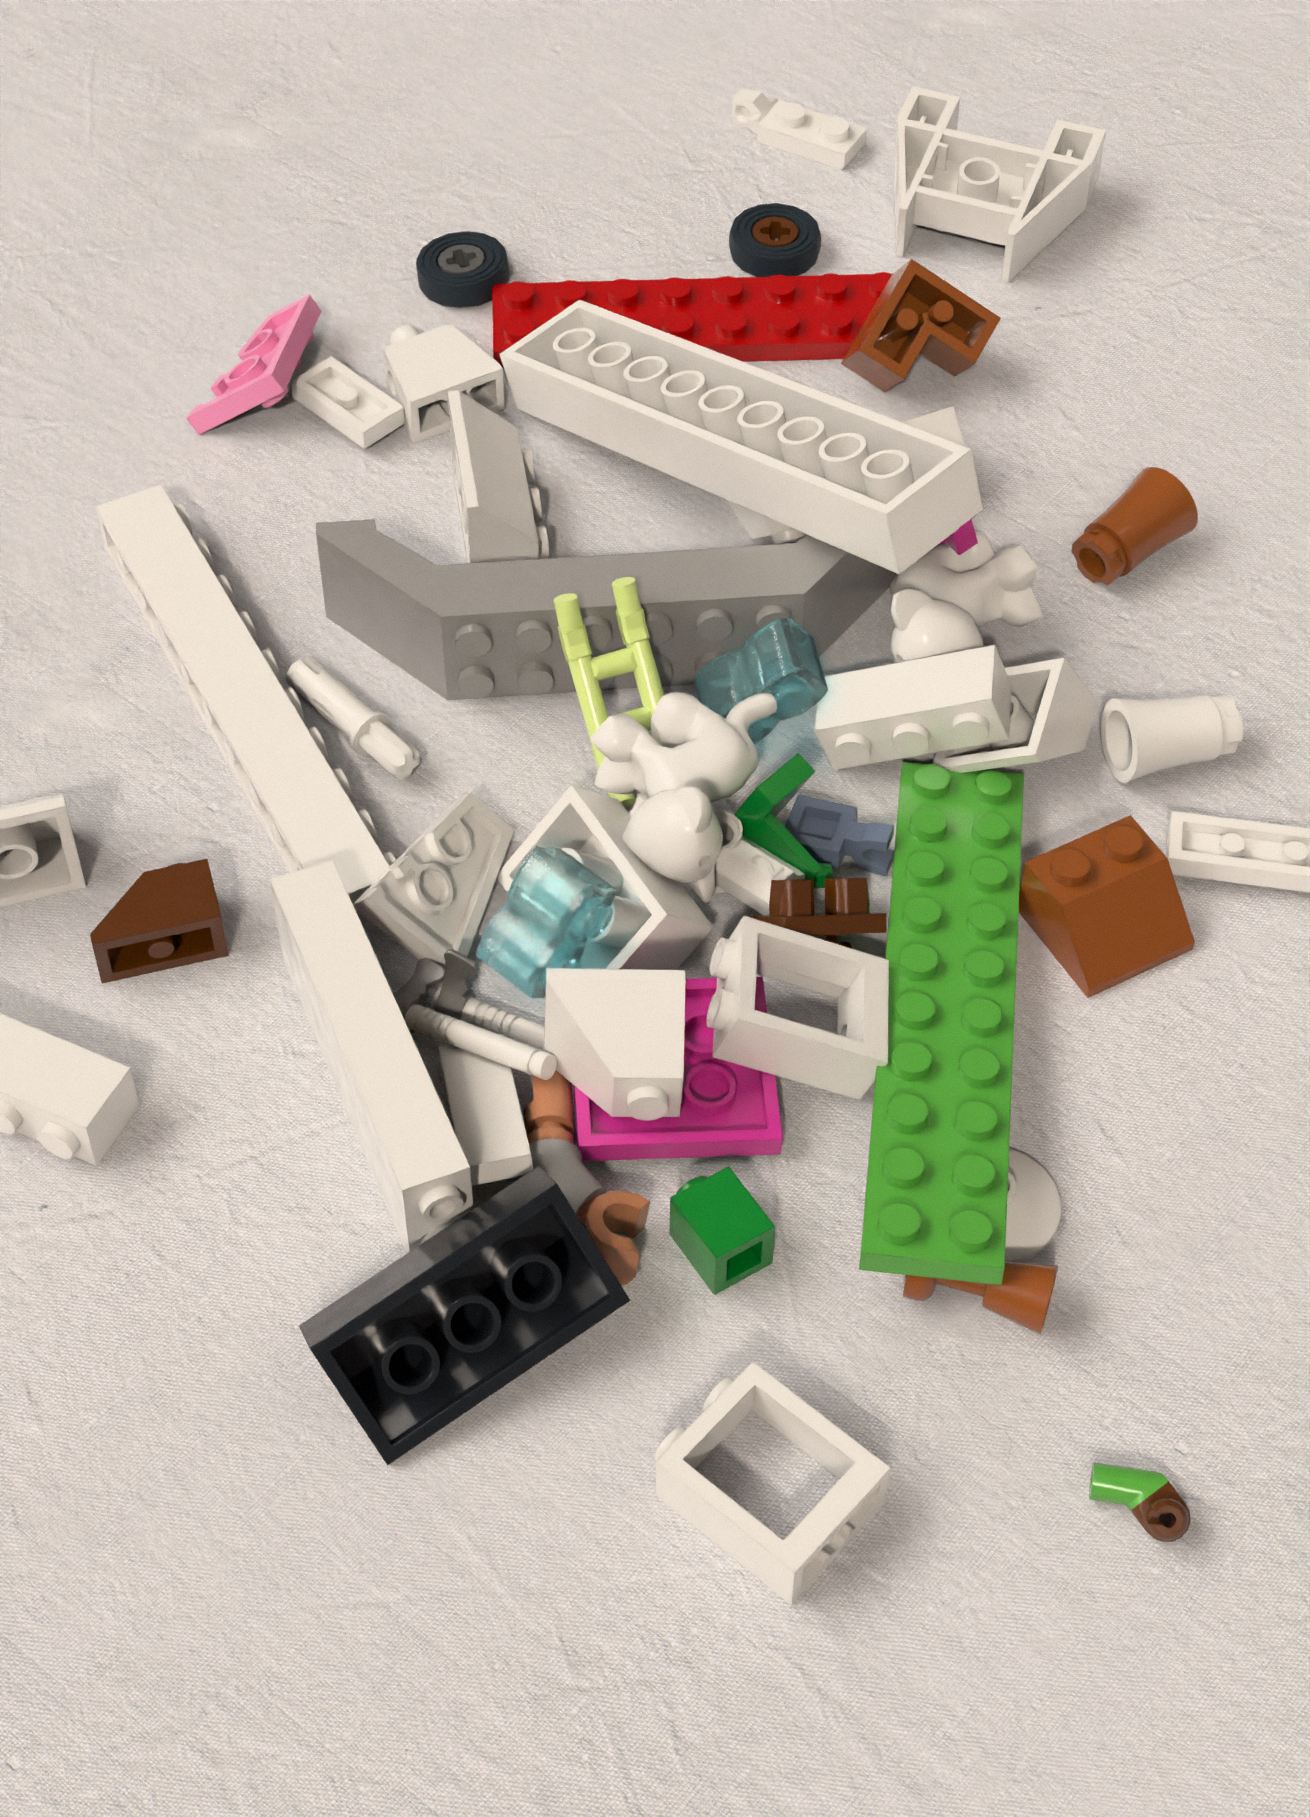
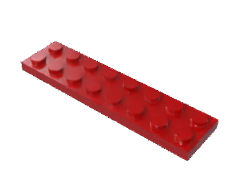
(730, 315)

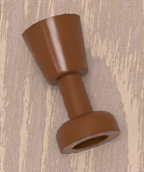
(1020, 1298)

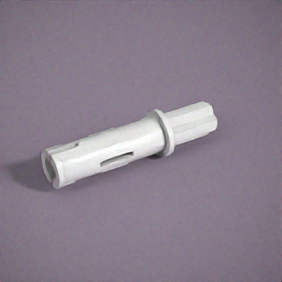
(368, 730)

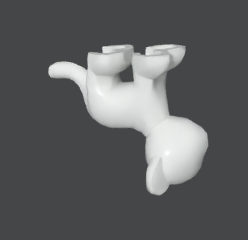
(950, 595)
(681, 770)

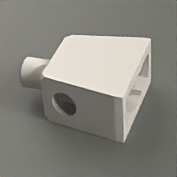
(431, 363)

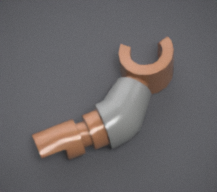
(552, 1148)

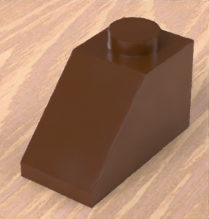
(161, 924)

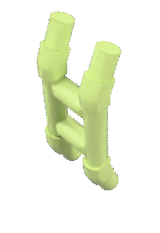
(589, 670)

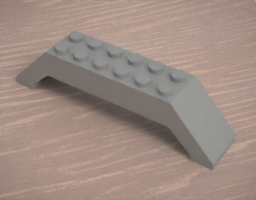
(496, 623)

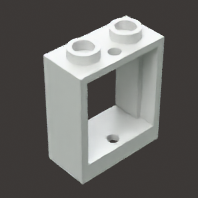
(789, 1049)
(781, 1564)

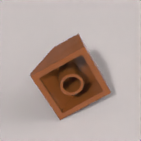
(1106, 906)

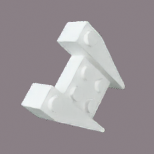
(986, 184)

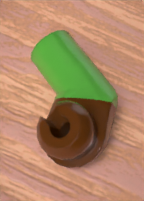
(1146, 1495)

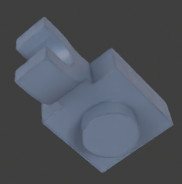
(832, 831)

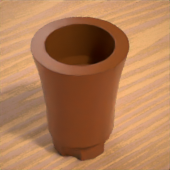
(1135, 526)

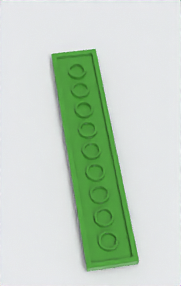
(947, 1087)

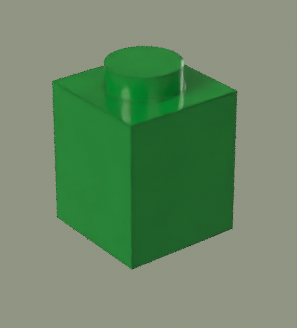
(721, 1229)

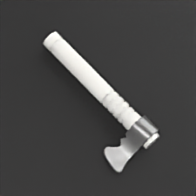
(460, 1002)
(463, 1034)

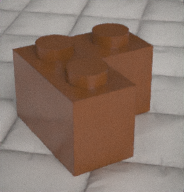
(918, 317)

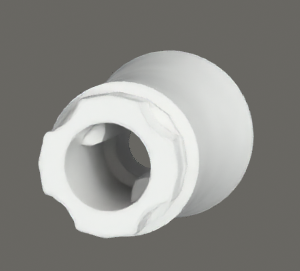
(1167, 733)

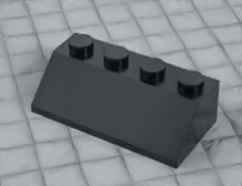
(463, 1314)

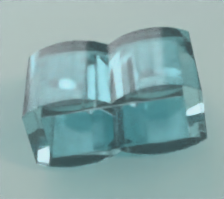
(773, 661)
(546, 919)

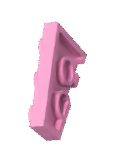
(265, 366)

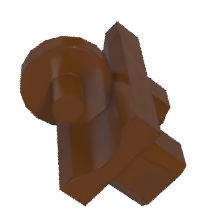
(845, 909)

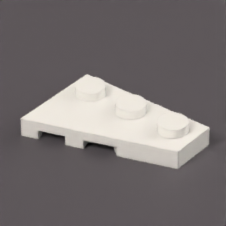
(441, 882)

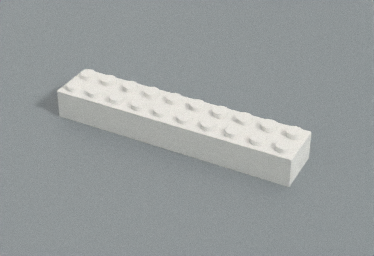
(746, 434)

